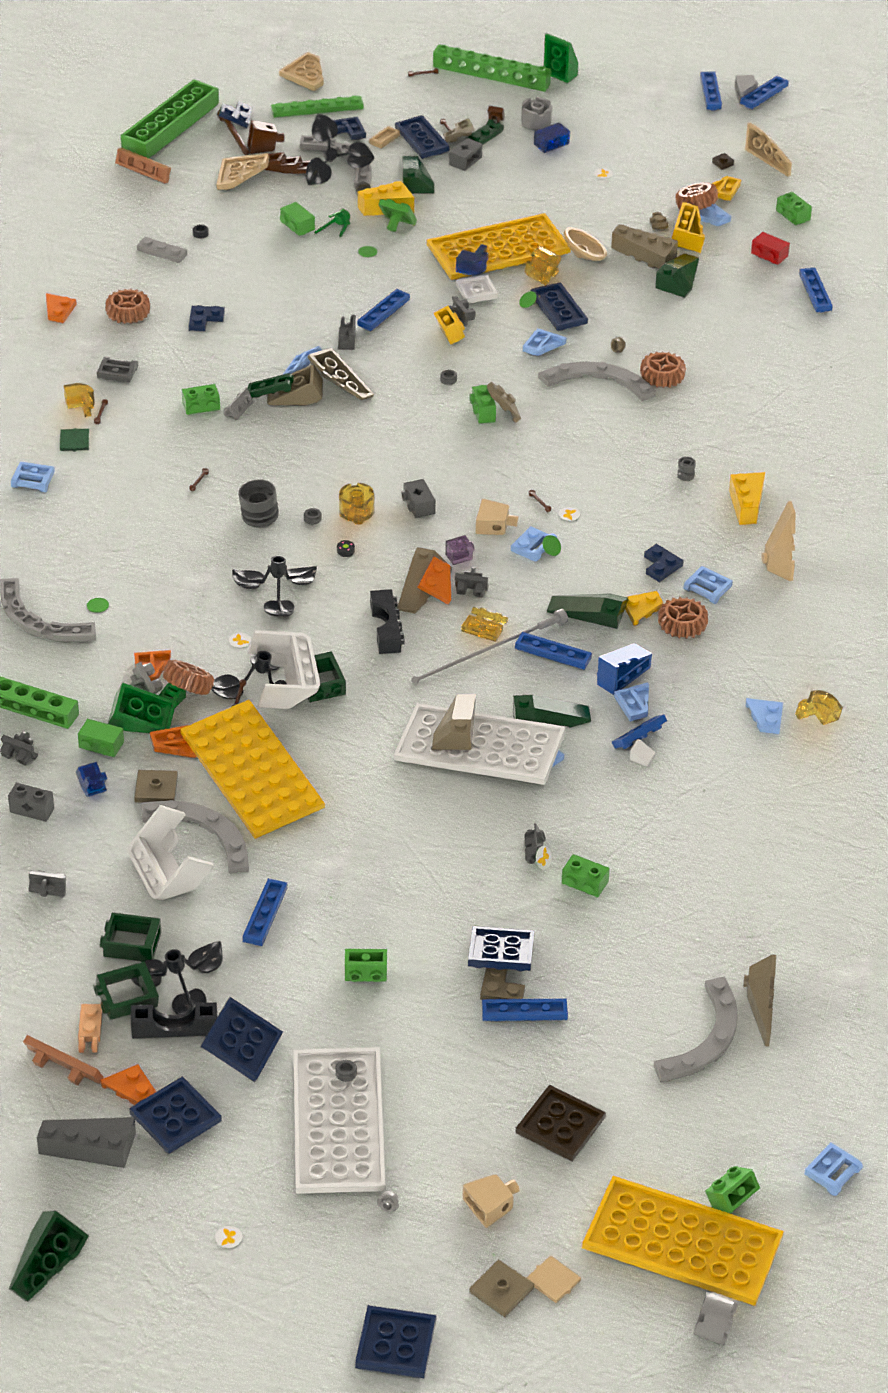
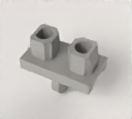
(141, 678)

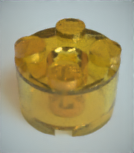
(543, 265)
(356, 503)

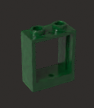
(337, 687)
(134, 924)
(123, 1008)

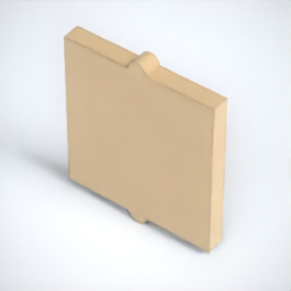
(553, 1279)

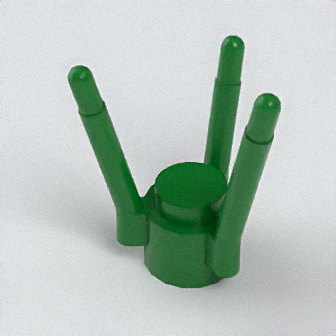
(341, 218)

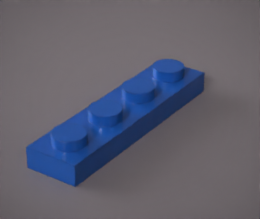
(711, 90)
(764, 92)
(815, 289)
(383, 310)
(553, 650)
(264, 912)
(524, 1009)

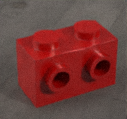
(770, 248)

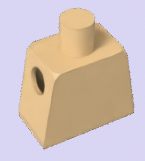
(494, 518)
(490, 1198)

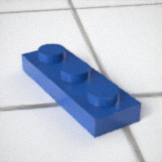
(639, 732)

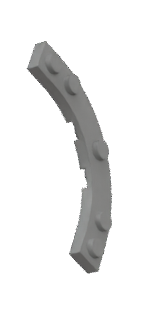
(310, 143)
(602, 370)
(34, 625)
(212, 822)
(714, 1045)

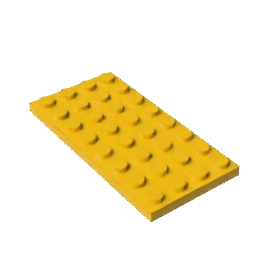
(506, 242)
(252, 769)
(683, 1240)

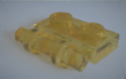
(483, 628)

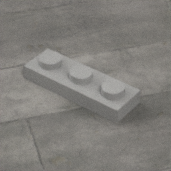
(162, 249)

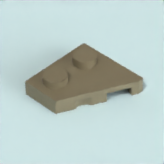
(505, 400)

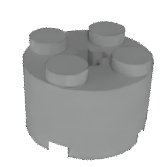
(536, 113)
(715, 1317)

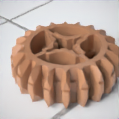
(698, 194)
(127, 306)
(663, 369)
(683, 617)
(188, 677)

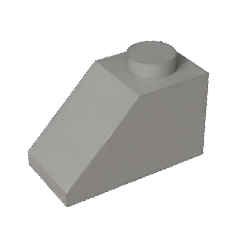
(744, 85)

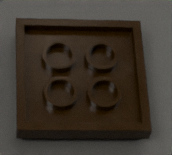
(560, 1122)

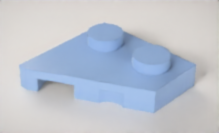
(714, 215)
(542, 342)
(301, 361)
(634, 701)
(766, 714)

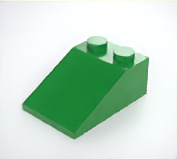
(560, 58)
(140, 710)

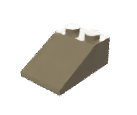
(305, 389)

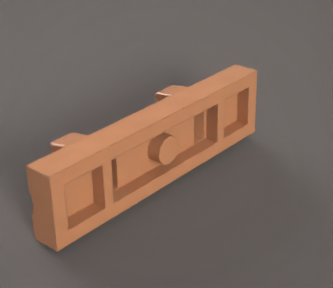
(143, 165)
(78, 1068)

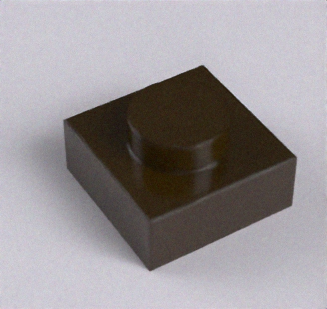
(723, 161)

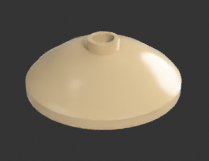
(584, 244)

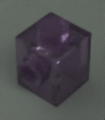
(459, 550)

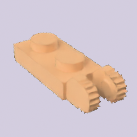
(90, 1026)

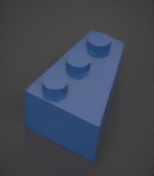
(622, 667)

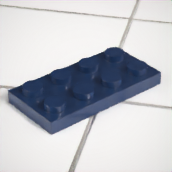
(422, 136)
(559, 306)

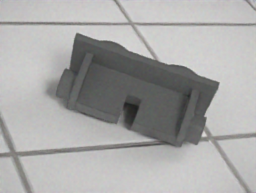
(533, 841)

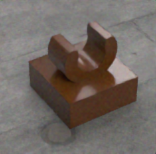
(496, 113)

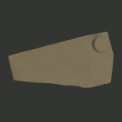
(335, 370)
(412, 597)
(457, 725)
(761, 993)

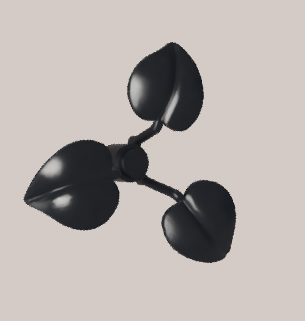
(322, 130)
(252, 579)
(228, 685)
(204, 958)

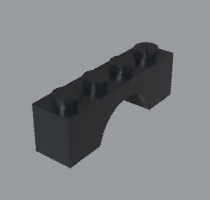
(384, 606)
(150, 1023)

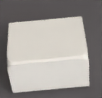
(641, 753)

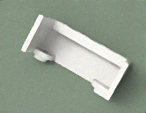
(296, 656)
(155, 862)

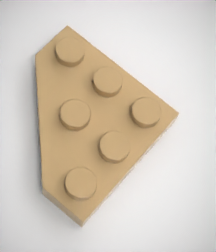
(304, 71)
(239, 169)

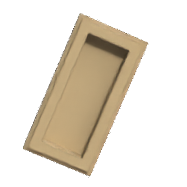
(384, 137)

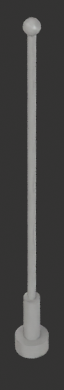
(559, 617)

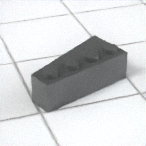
(88, 1140)

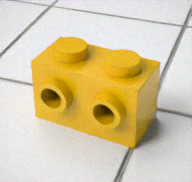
(450, 324)

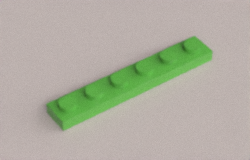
(317, 106)

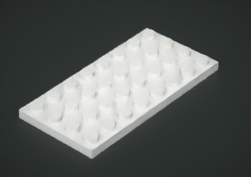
(499, 746)
(338, 1122)

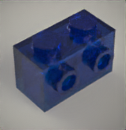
(551, 137)

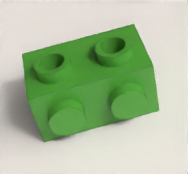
(793, 208)
(297, 218)
(201, 399)
(483, 404)
(100, 737)
(580, 875)
(366, 965)
(732, 1189)

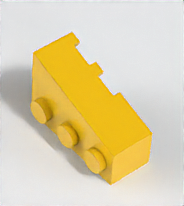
(369, 198)
(688, 228)
(746, 495)

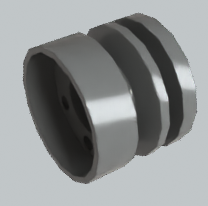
(258, 503)

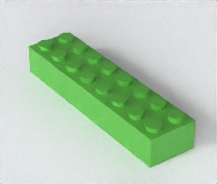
(170, 118)

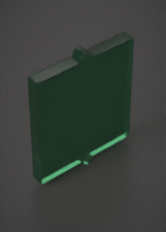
(74, 439)

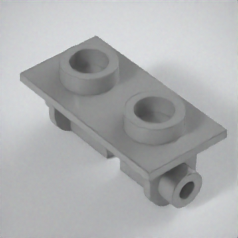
(239, 404)

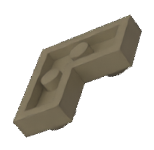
(463, 128)
(496, 988)

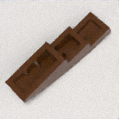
(280, 163)

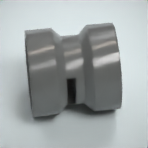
(686, 468)

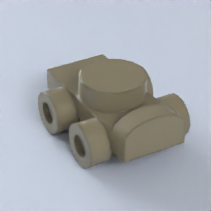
(658, 221)

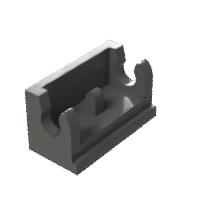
(347, 334)

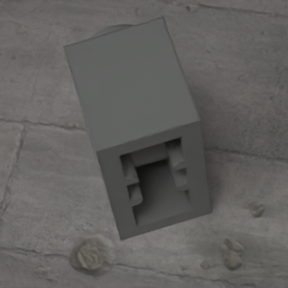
(465, 154)
(418, 498)
(31, 802)

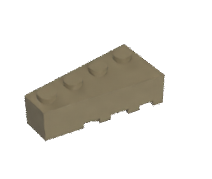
(644, 245)

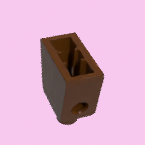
(263, 137)

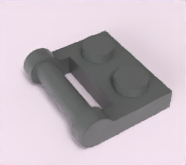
(117, 369)

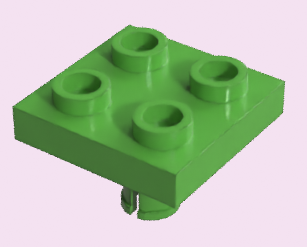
(397, 213)

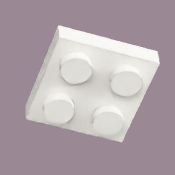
(477, 289)

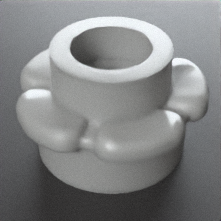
(386, 1198)

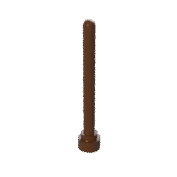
(235, 134)

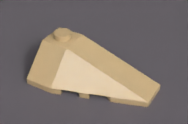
(765, 149)
(781, 544)

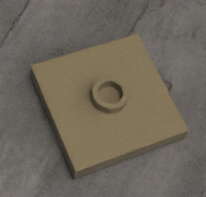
(155, 785)
(501, 1288)

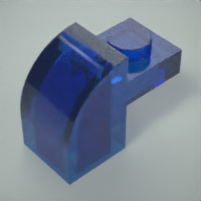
(472, 263)
(91, 779)

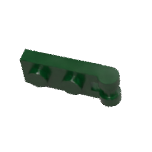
(486, 132)
(271, 385)

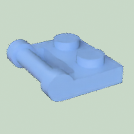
(32, 472)
(528, 542)
(709, 580)
(828, 1163)

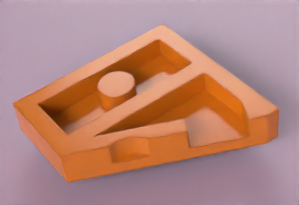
(59, 307)
(437, 580)
(157, 658)
(171, 742)
(129, 1084)

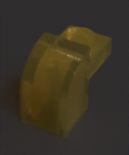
(79, 396)
(821, 705)

